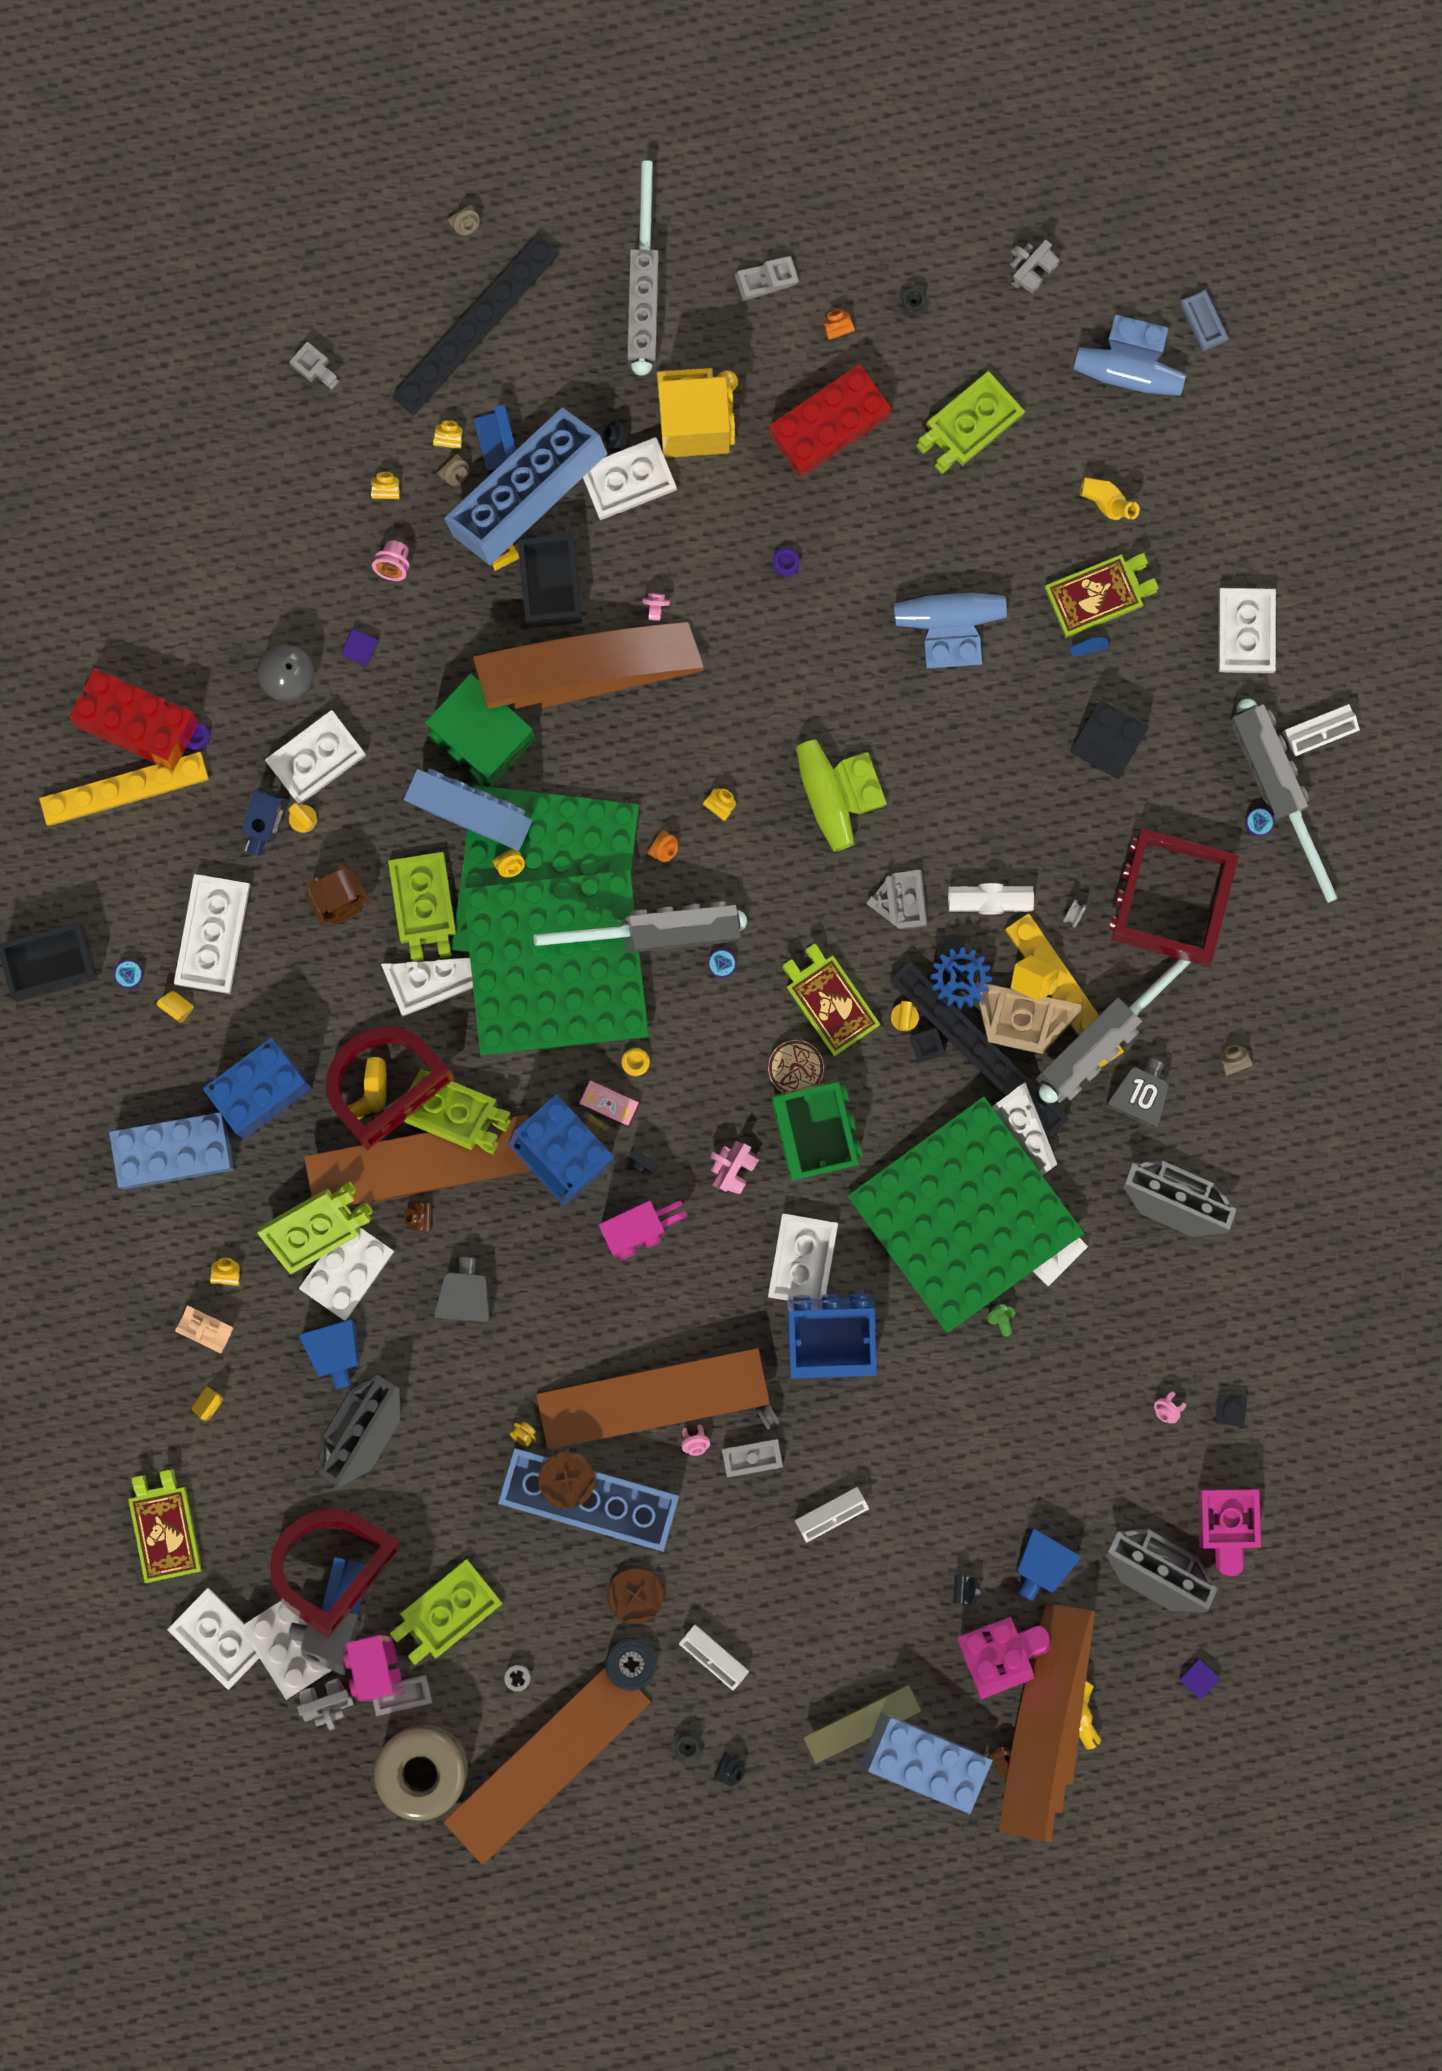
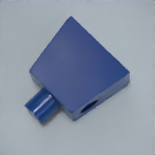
(333, 1351)
(1044, 1564)

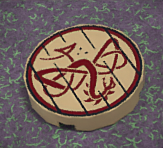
(795, 1066)

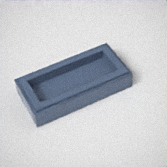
(1204, 320)

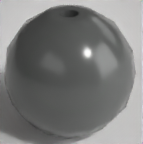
(285, 672)

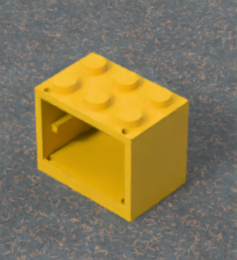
(696, 417)

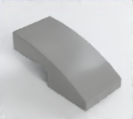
(767, 278)

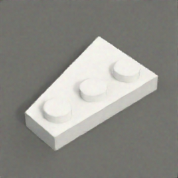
(427, 983)
(1023, 1122)

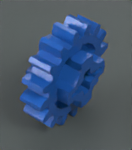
(952, 968)

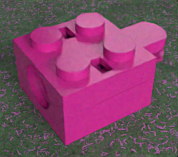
(638, 1228)
(1226, 1525)
(1001, 1656)

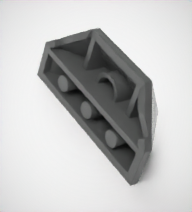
(1179, 1199)
(359, 1431)
(1161, 1571)

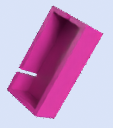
(370, 1671)

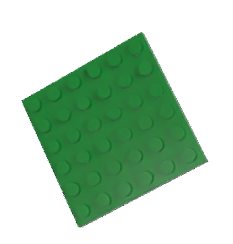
(564, 840)
(553, 992)
(965, 1214)

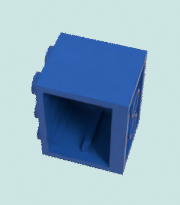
(257, 1088)
(560, 1150)
(831, 1336)

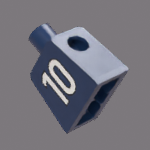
(271, 810)

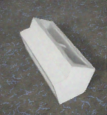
(1321, 730)
(831, 1514)
(714, 1657)

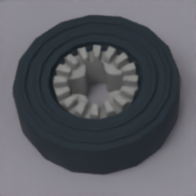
(640, 1653)

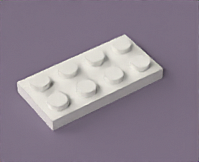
(212, 934)

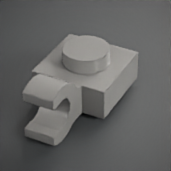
(312, 364)

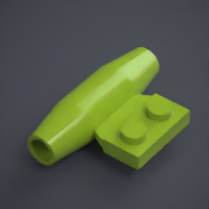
(837, 791)

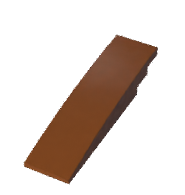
(586, 665)
(412, 1165)
(653, 1399)
(1048, 1726)
(544, 1765)

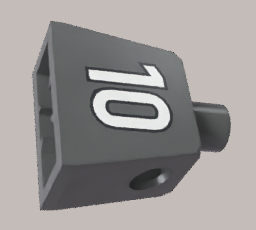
(1141, 1094)

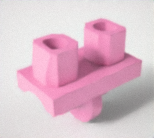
(729, 1163)

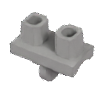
(1025, 275)
(327, 1708)

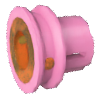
(392, 561)

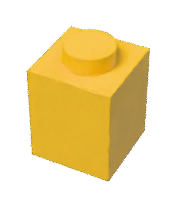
(1034, 978)

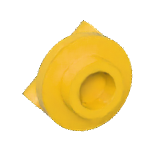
(448, 435)
(385, 486)
(720, 803)
(302, 818)
(509, 863)
(904, 1016)
(225, 1272)

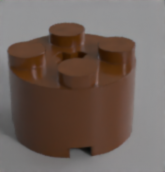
(336, 895)

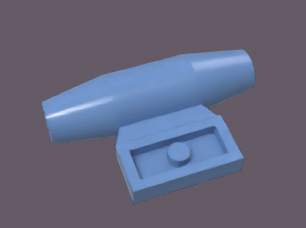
(1132, 359)
(951, 624)

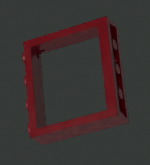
(1158, 944)

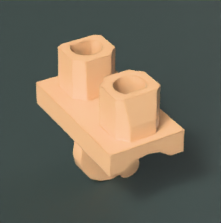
(204, 1329)

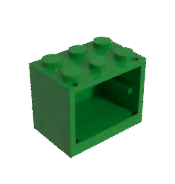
(478, 736)
(815, 1129)

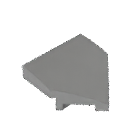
(902, 900)

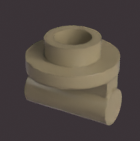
(464, 221)
(454, 471)
(1235, 1059)

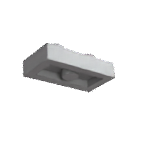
(752, 1458)

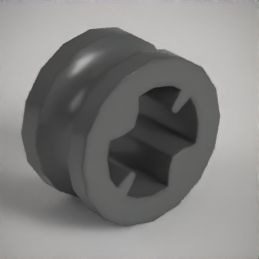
(767, 1416)

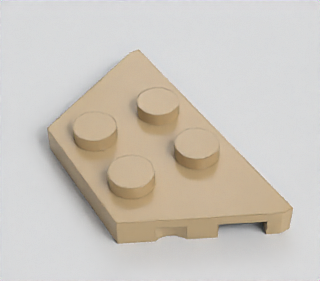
(1022, 1021)

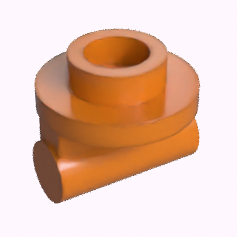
(838, 324)
(663, 847)

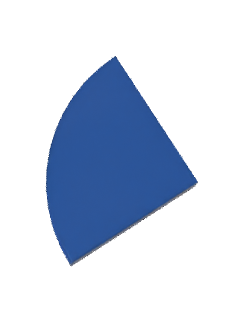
(1089, 646)

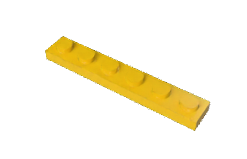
(122, 789)
(1032, 942)

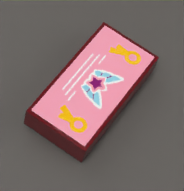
(609, 1103)

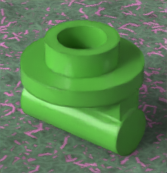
(1002, 1314)

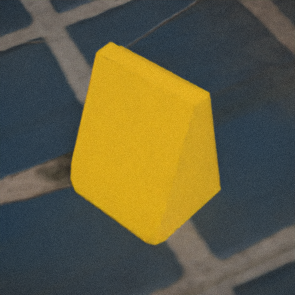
(175, 1006)
(207, 1404)

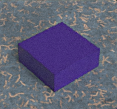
(359, 647)
(1199, 1678)

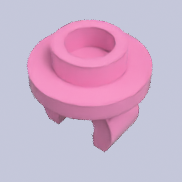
(655, 601)
(1166, 1410)
(695, 1444)

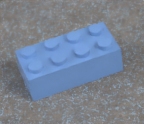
(469, 808)
(171, 1151)
(926, 1763)

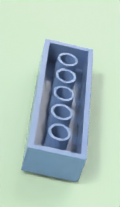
(526, 486)
(614, 1509)

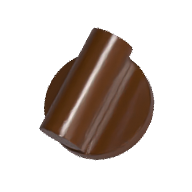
(419, 1217)
(1001, 1758)

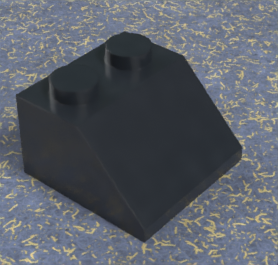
(1109, 739)

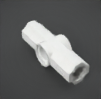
(990, 898)

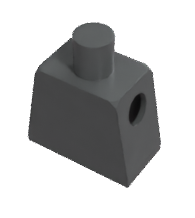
(464, 1294)
(322, 1650)

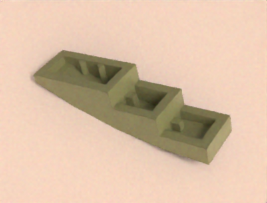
(860, 1724)

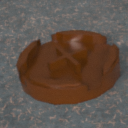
(566, 1480)
(635, 1595)

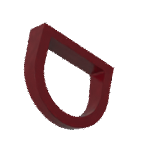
(406, 1105)
(328, 1622)

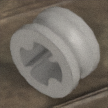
(1074, 913)
(526, 1676)

